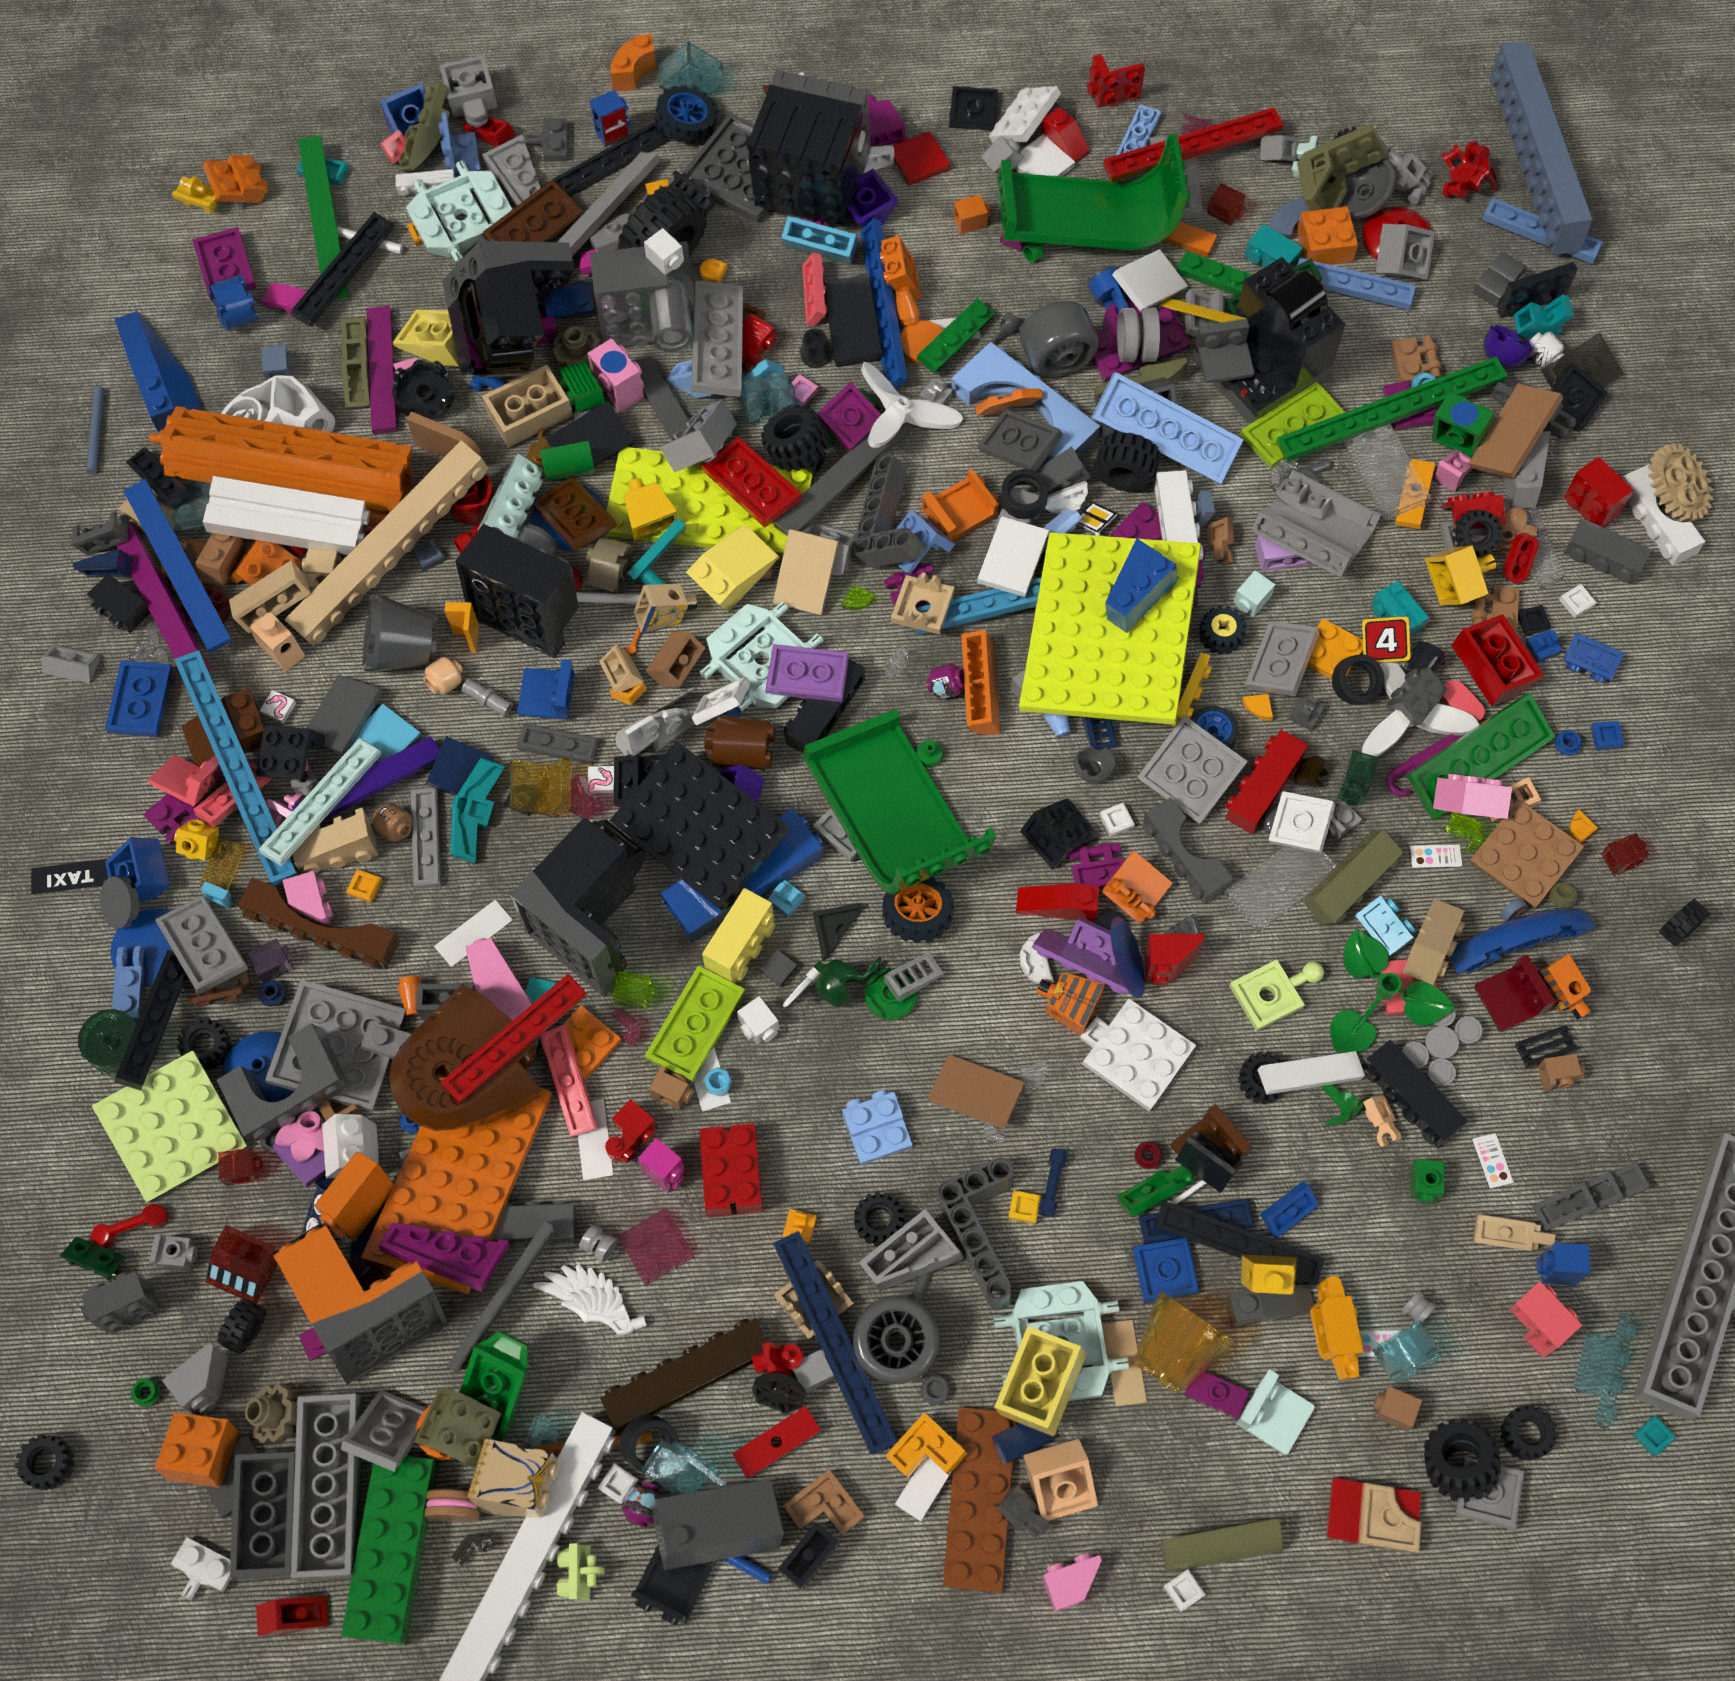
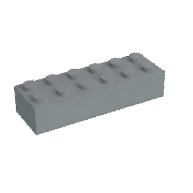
(325, 1489)

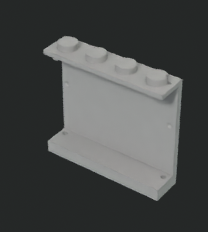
(1325, 541)

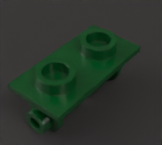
(93, 1257)

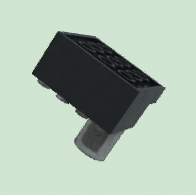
(519, 586)

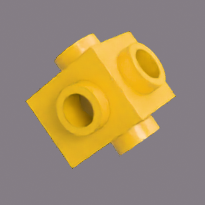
(196, 839)

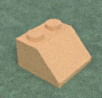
(1061, 1480)

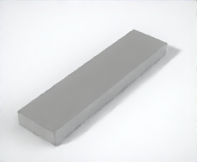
(425, 838)

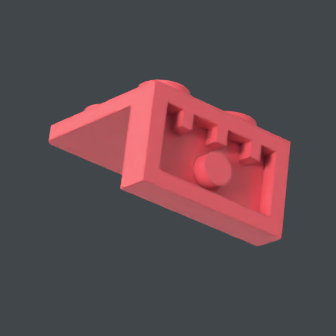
(186, 779)

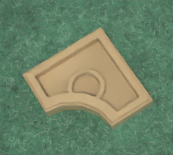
(1385, 1523)

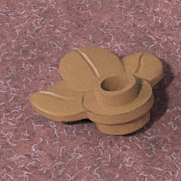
(1515, 524)

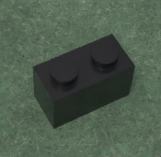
(118, 603)
(808, 1556)

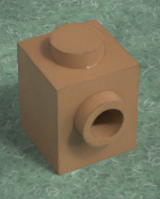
(1396, 1408)

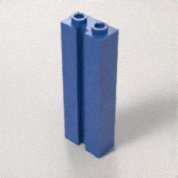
(791, 856)

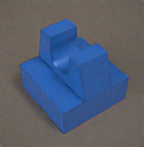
(1544, 646)

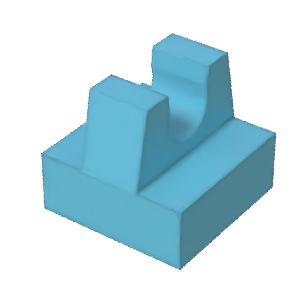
(786, 898)

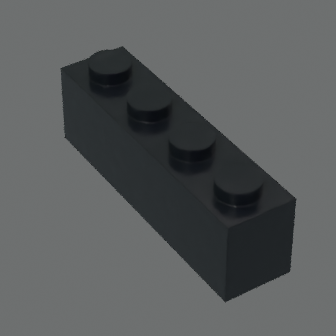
(818, 717)
(1413, 1094)

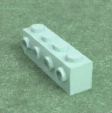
(513, 496)

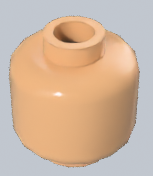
(443, 676)

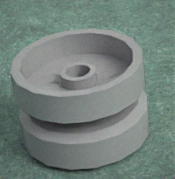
(1138, 335)

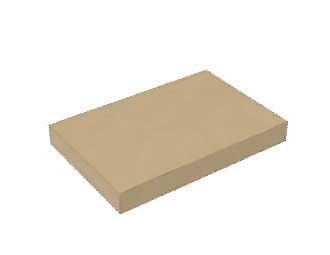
(806, 571)

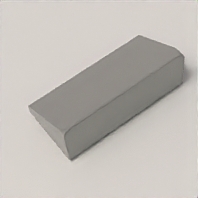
(70, 663)

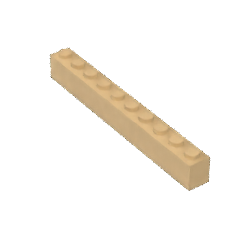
(387, 543)

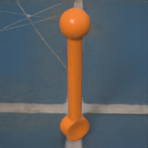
(631, 649)

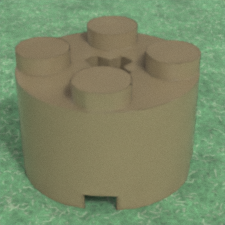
(608, 564)

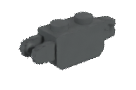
(1559, 419)

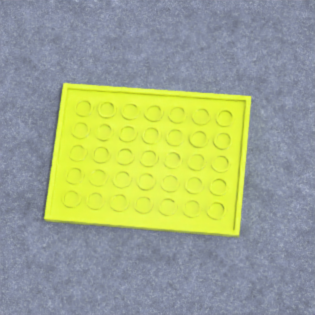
(1087, 663)

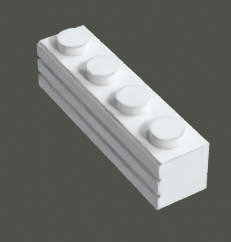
(405, 185)

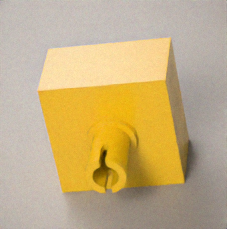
(1458, 574)

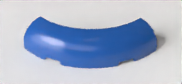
(1519, 935)

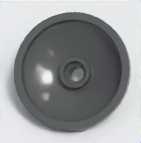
(1374, 180)

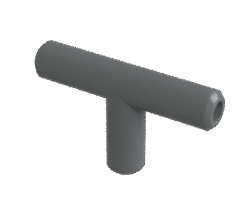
(1310, 471)

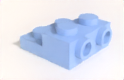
(876, 1127)

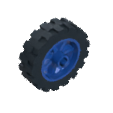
(684, 124)

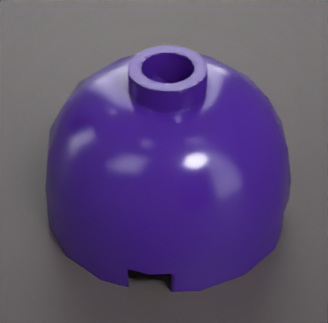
(1506, 346)

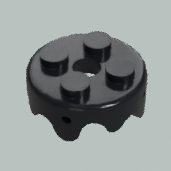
(423, 376)

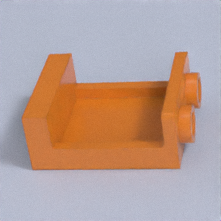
(961, 506)

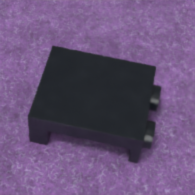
(671, 1590)

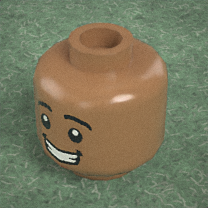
(392, 822)

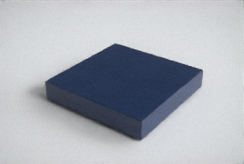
(454, 765)

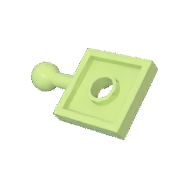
(1274, 979)

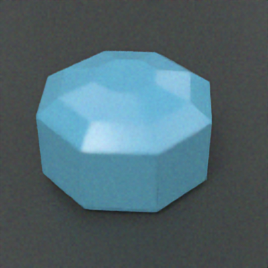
(718, 1081)

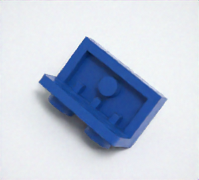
(571, 301)
(1593, 658)

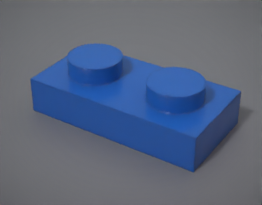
(1289, 1209)

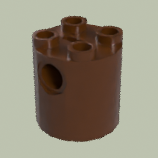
(740, 741)

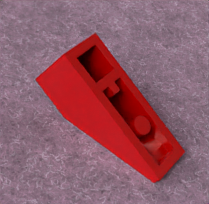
(1059, 901)

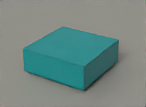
(1654, 1436)

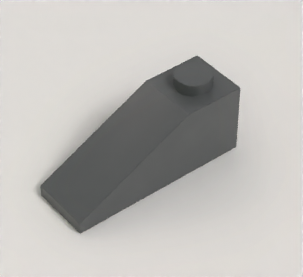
(1253, 1308)

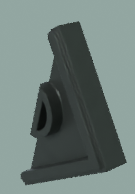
(832, 925)

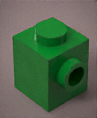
(1427, 1181)

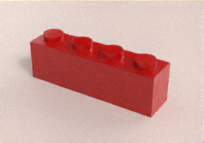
(1266, 781)

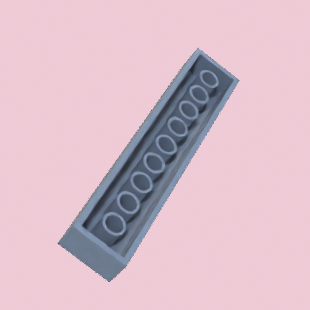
(1540, 148)

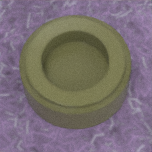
(1563, 895)

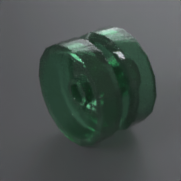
(105, 1039)

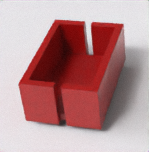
(730, 1170)

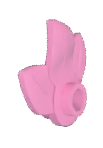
(301, 1139)

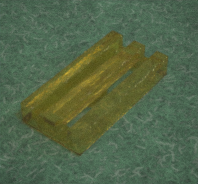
(227, 879)

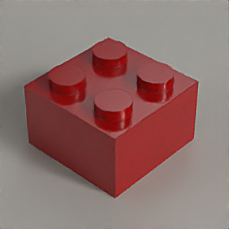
(1598, 493)

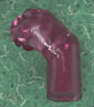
(630, 1023)

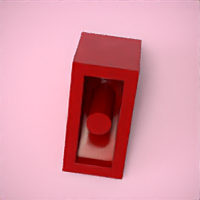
(1065, 134)
(291, 1615)

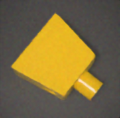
(648, 509)
(1269, 1273)

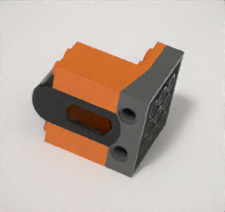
(355, 1325)

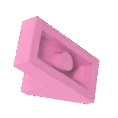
(1453, 469)

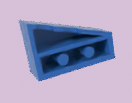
(1139, 585)

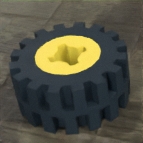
(1226, 638)

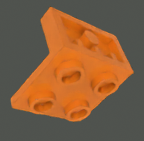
(260, 561)

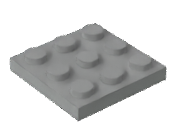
(1192, 769)

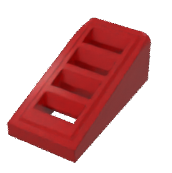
(494, 132)

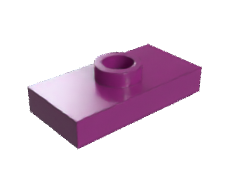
(1218, 1394)

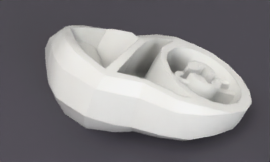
(283, 402)

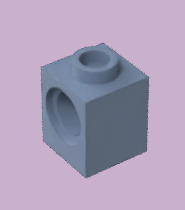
(276, 361)

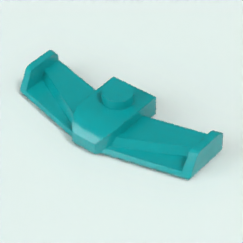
(472, 809)

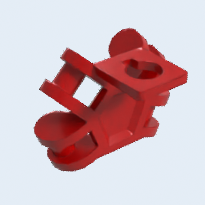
(1469, 174)

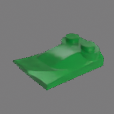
(497, 1377)

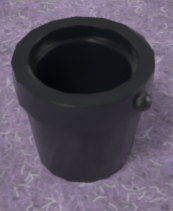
(815, 348)
(1425, 656)

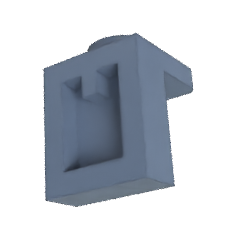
(1204, 508)

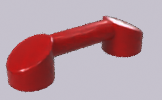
(153, 1214)

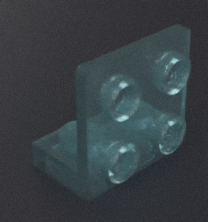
(679, 1469)

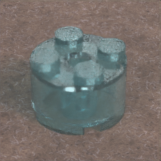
(1406, 1351)

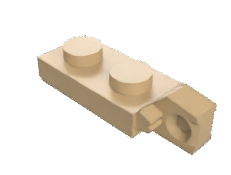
(1510, 1233)

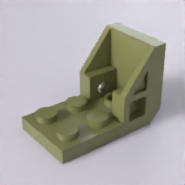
(1333, 162)

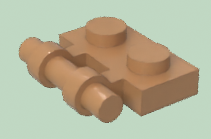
(1408, 358)
(1502, 601)

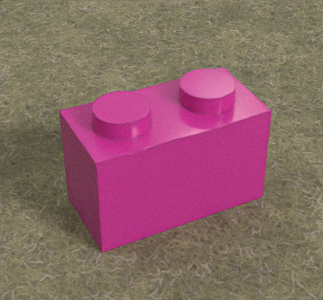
(662, 1166)

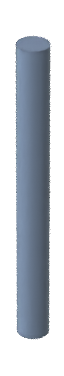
(95, 430)

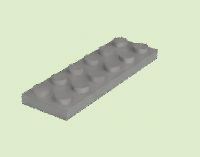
(717, 339)

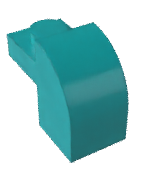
(1541, 319)

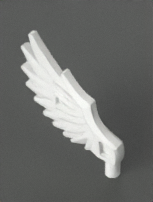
(591, 1298)

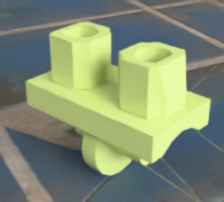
(581, 1572)

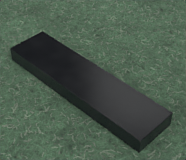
(166, 487)

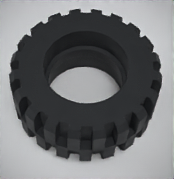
(665, 209)

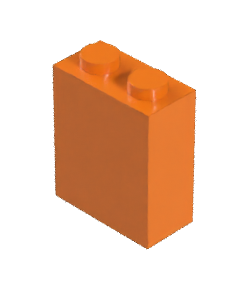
(354, 1197)

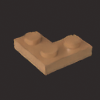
(826, 1497)

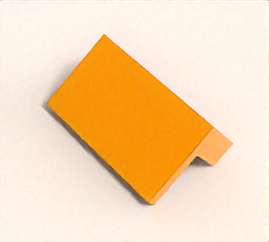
(463, 622)

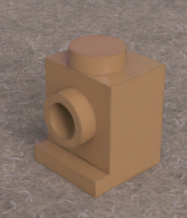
(1560, 1071)
(670, 1089)

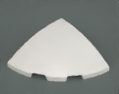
(653, 731)

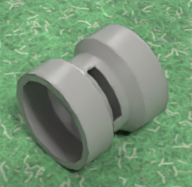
(598, 1243)

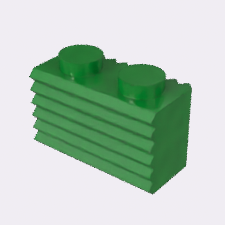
(581, 386)

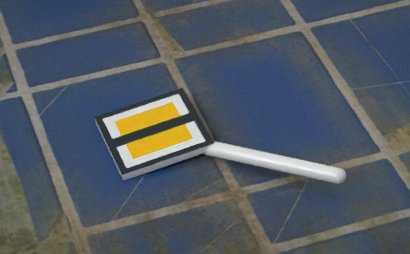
(1096, 518)

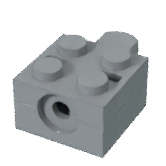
(469, 89)

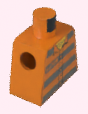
(1566, 986)
(1071, 1000)

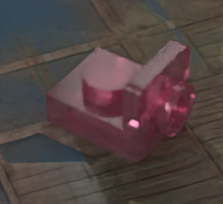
(582, 801)

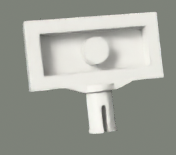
(202, 1567)

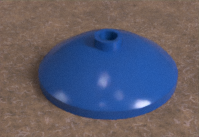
(254, 1049)

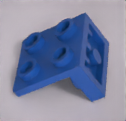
(547, 692)

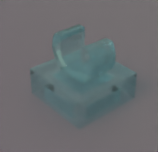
(540, 1431)

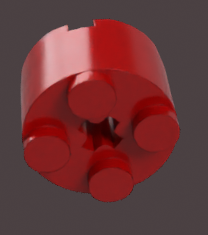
(475, 503)

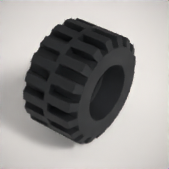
(795, 438)
(1127, 462)
(1466, 1481)

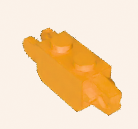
(1337, 1328)

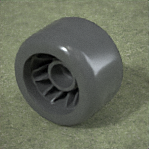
(1059, 339)
(893, 1316)

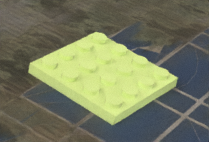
(169, 1126)

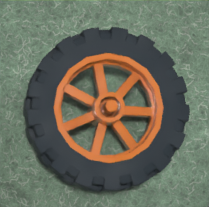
(917, 926)

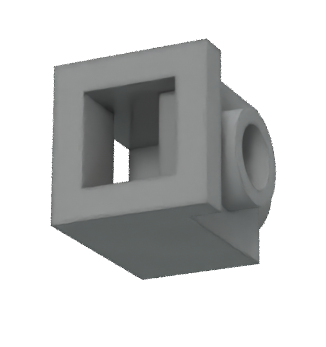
(181, 1260)

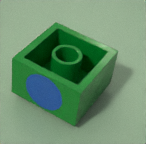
(1461, 424)

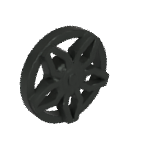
(778, 1393)

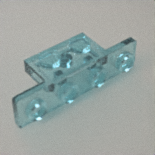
(1603, 1366)

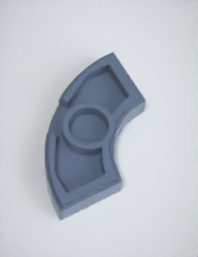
(1288, 217)

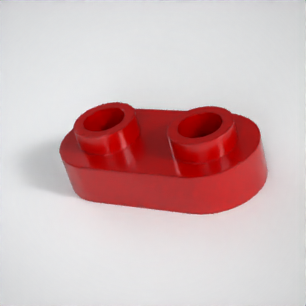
(1520, 558)

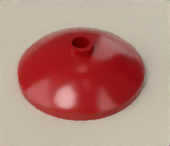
(1391, 215)

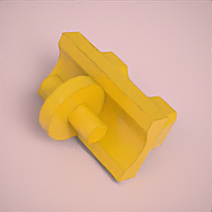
(195, 193)

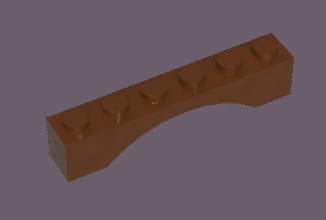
(367, 942)

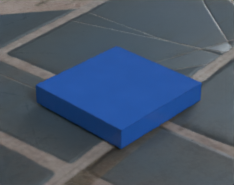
(1165, 1268)

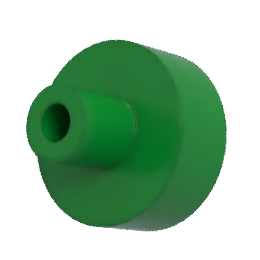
(930, 753)

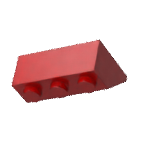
(1496, 659)

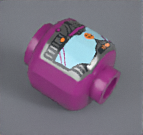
(946, 681)
(640, 1504)

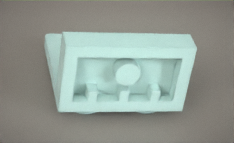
(1275, 1414)

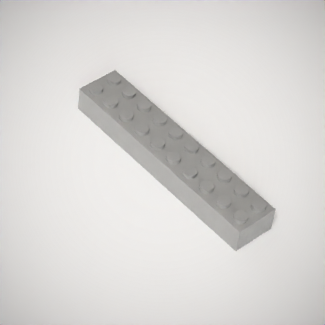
(1697, 1297)

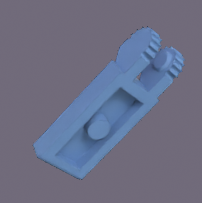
(129, 982)

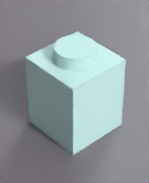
(1254, 593)

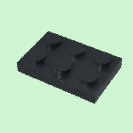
(1537, 288)

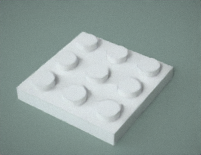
(1138, 1054)

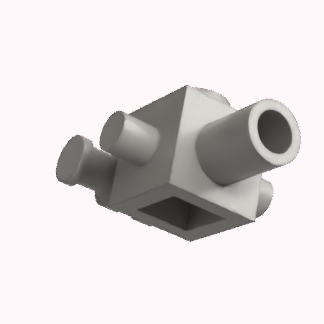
(1410, 175)

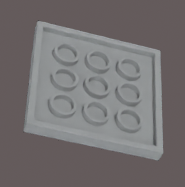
(344, 1023)

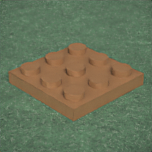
(1526, 854)

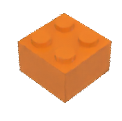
(1327, 236)
(197, 1450)

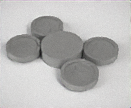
(1441, 1045)

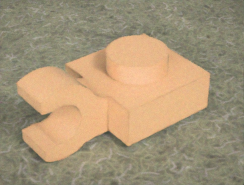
(1381, 1116)

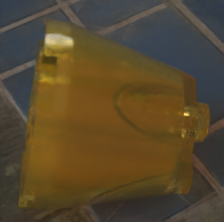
(1178, 1344)

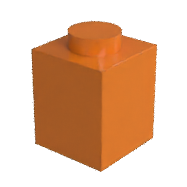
(971, 214)

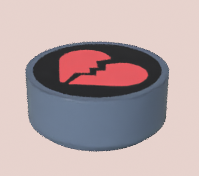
(1513, 910)

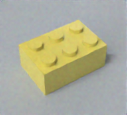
(739, 937)
(1040, 1381)

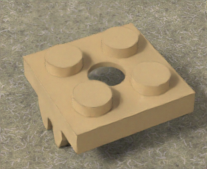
(927, 590)
(788, 1300)

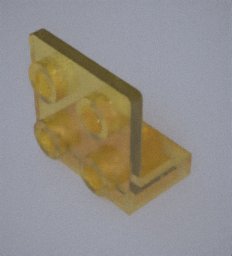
(541, 787)

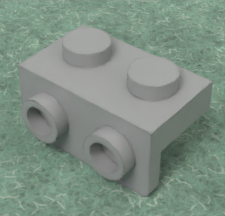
(1204, 300)

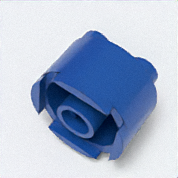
(233, 302)

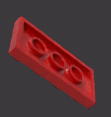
(752, 482)

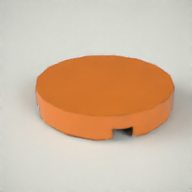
(917, 337)

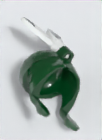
(831, 981)

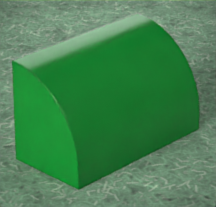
(567, 461)

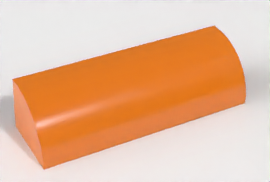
(980, 683)

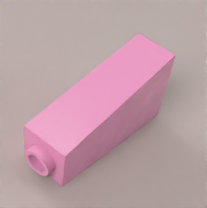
(495, 978)

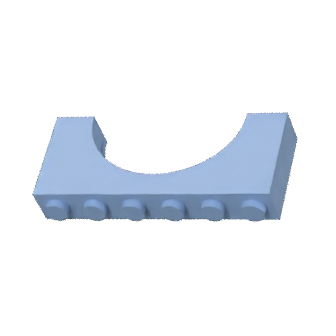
(997, 373)

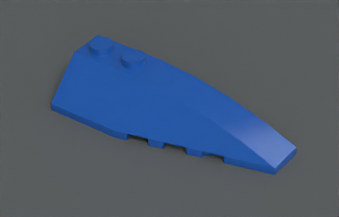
(157, 372)

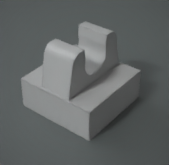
(936, 392)

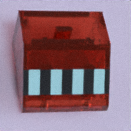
(241, 1264)

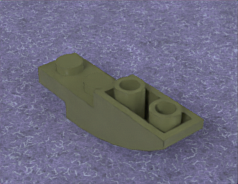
(424, 136)
(1172, 370)

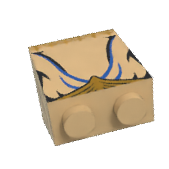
(513, 1479)

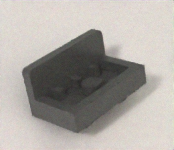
(1417, 695)

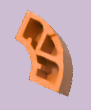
(632, 62)

